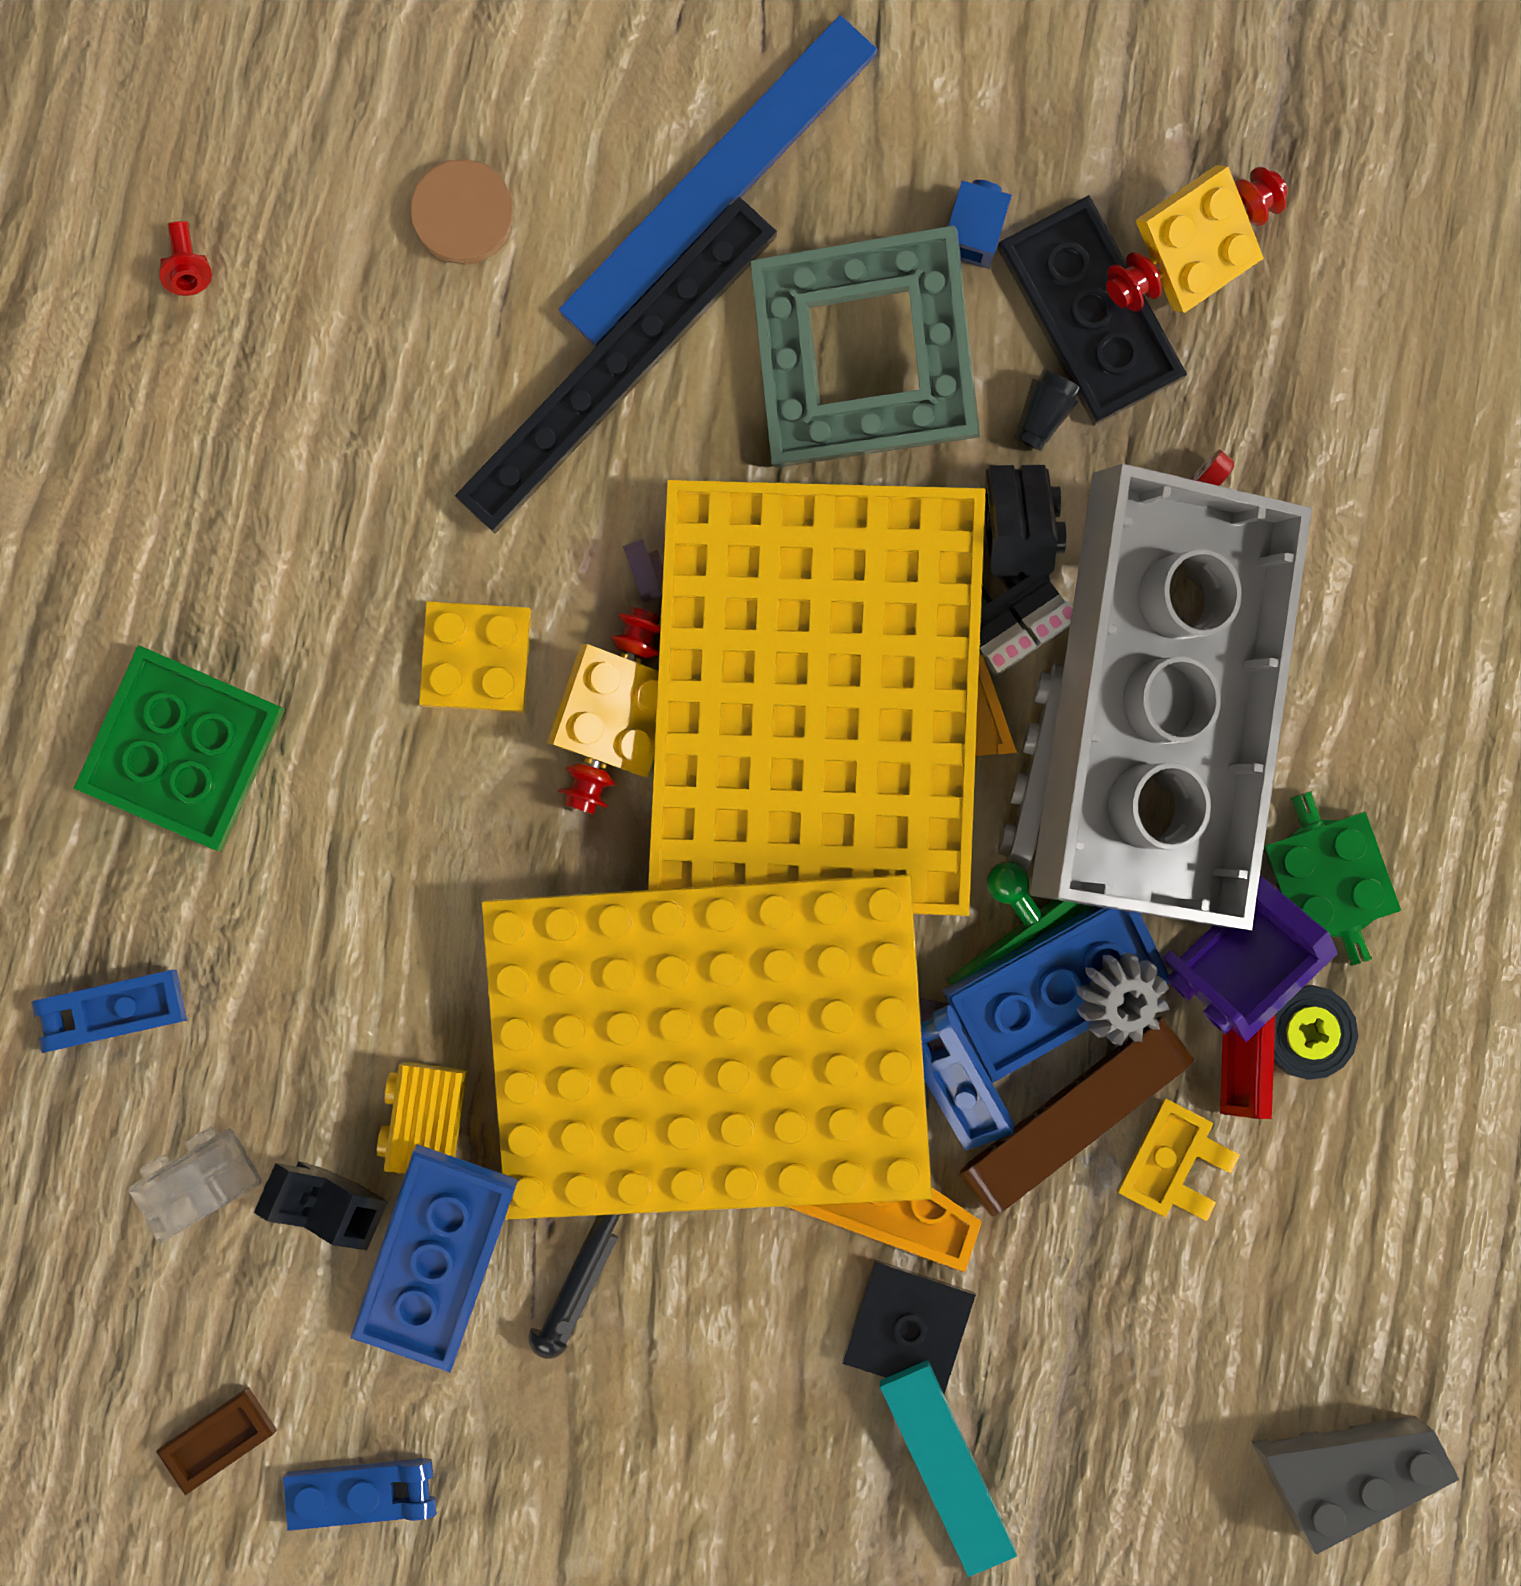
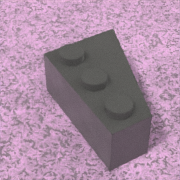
(1354, 1476)

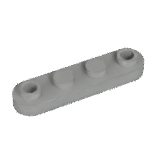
(1029, 789)

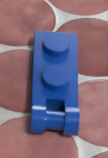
(111, 1010)
(962, 1083)
(358, 1494)

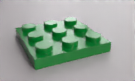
(179, 748)

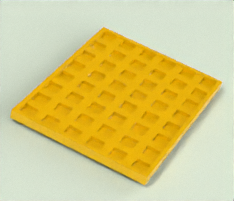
(818, 686)
(708, 1047)

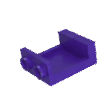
(1256, 971)

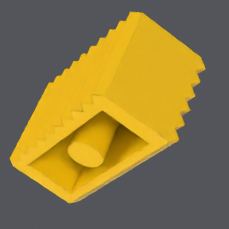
(424, 1112)

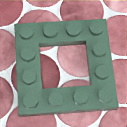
(791, 284)

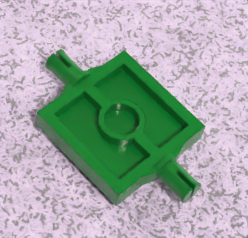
(1334, 874)

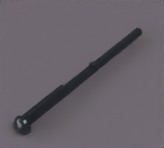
(570, 1302)

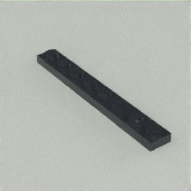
(616, 365)

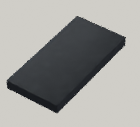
(1102, 348)

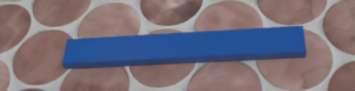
(719, 179)

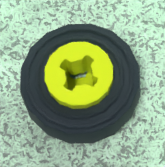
(1296, 1026)

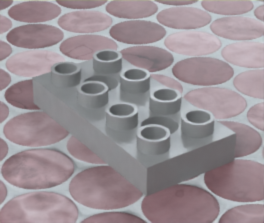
(1171, 698)

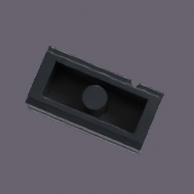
(1022, 520)

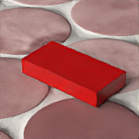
(1248, 1073)

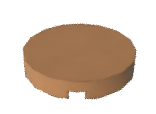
(462, 211)

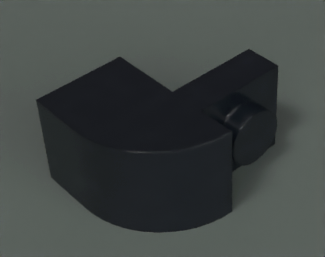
(322, 1203)

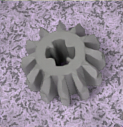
(1122, 998)

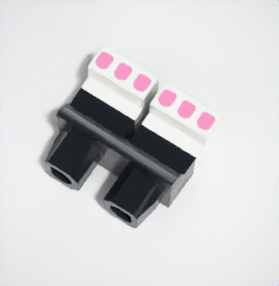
(1020, 620)

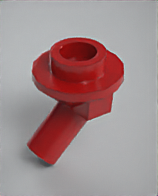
(183, 264)

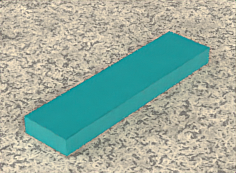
(948, 1468)

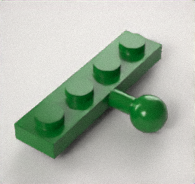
(1009, 885)

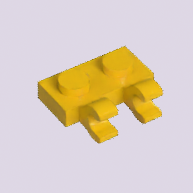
(1166, 1157)

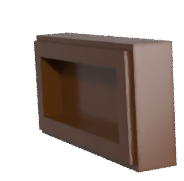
(216, 1441)

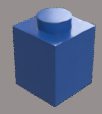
(979, 220)

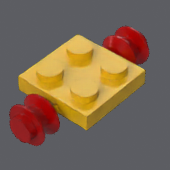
(1198, 239)
(609, 711)

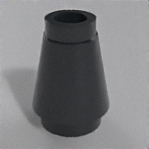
(1046, 408)

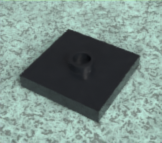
(906, 1322)

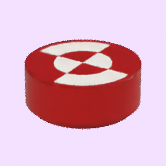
(1215, 469)

